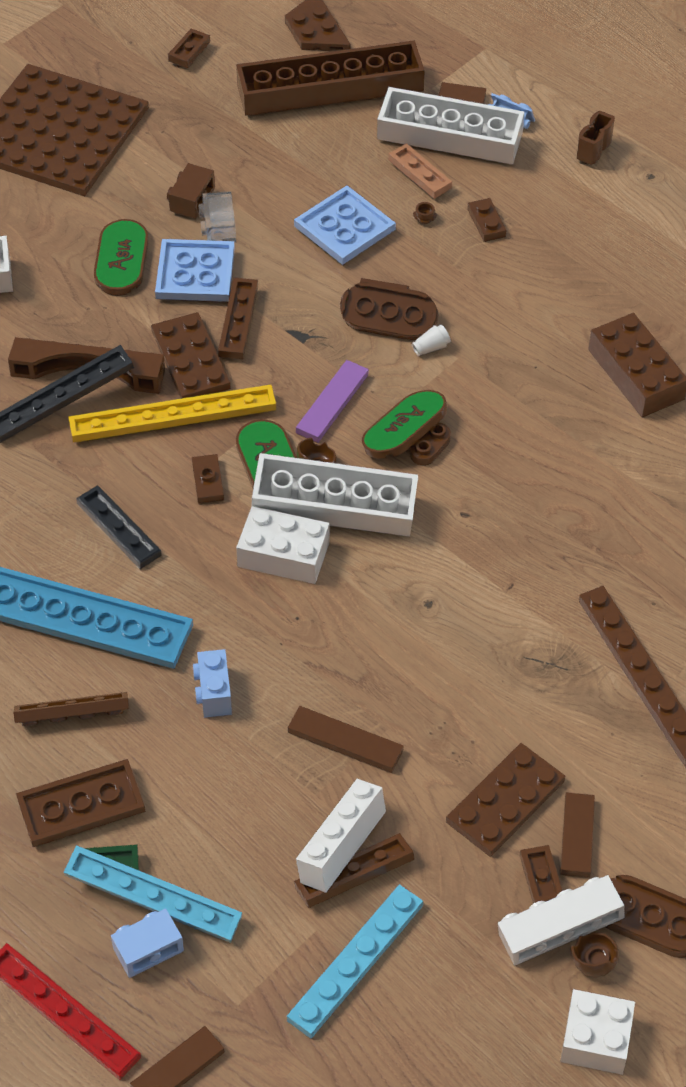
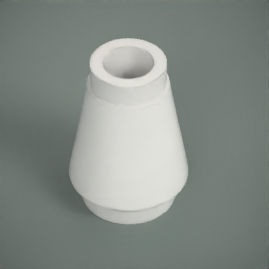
(432, 340)

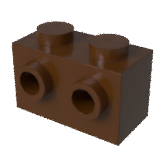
(189, 188)

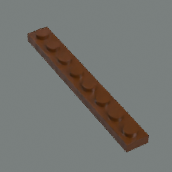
(638, 667)

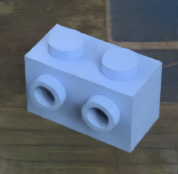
(214, 683)
(147, 942)

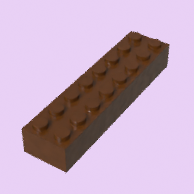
(329, 77)

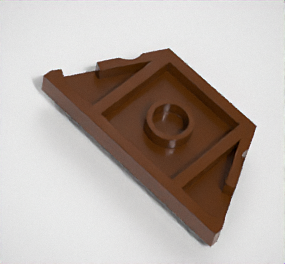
(315, 27)

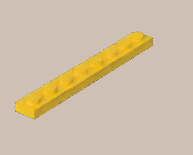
(172, 413)

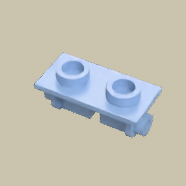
(505, 102)

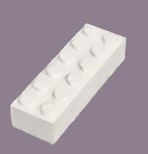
(450, 125)
(336, 493)

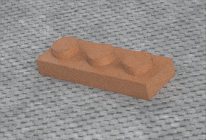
(420, 171)

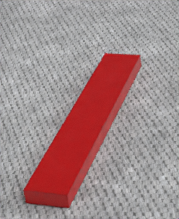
(66, 1013)

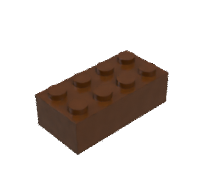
(637, 364)

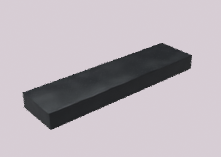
(119, 527)

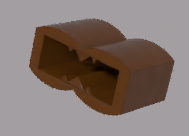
(595, 137)

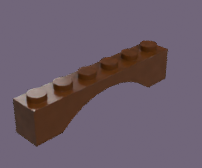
(38, 358)

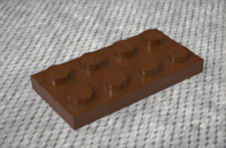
(190, 356)
(505, 799)
(80, 802)

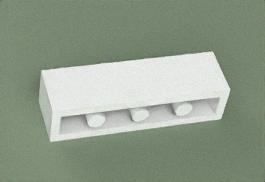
(341, 835)
(560, 919)

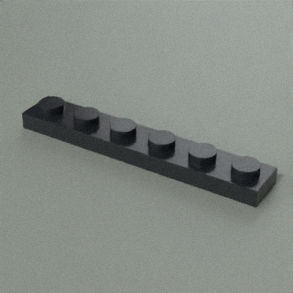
(63, 392)

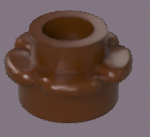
(425, 212)

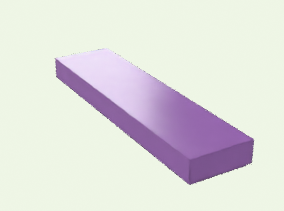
(332, 401)

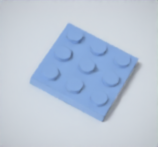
(344, 224)
(195, 270)

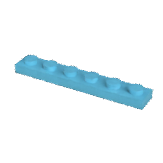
(153, 893)
(354, 961)

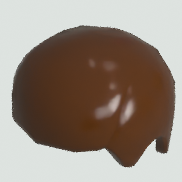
(310, 451)
(595, 954)

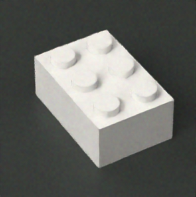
(283, 544)

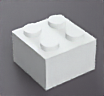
(597, 1032)

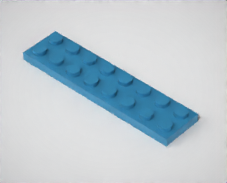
(92, 618)

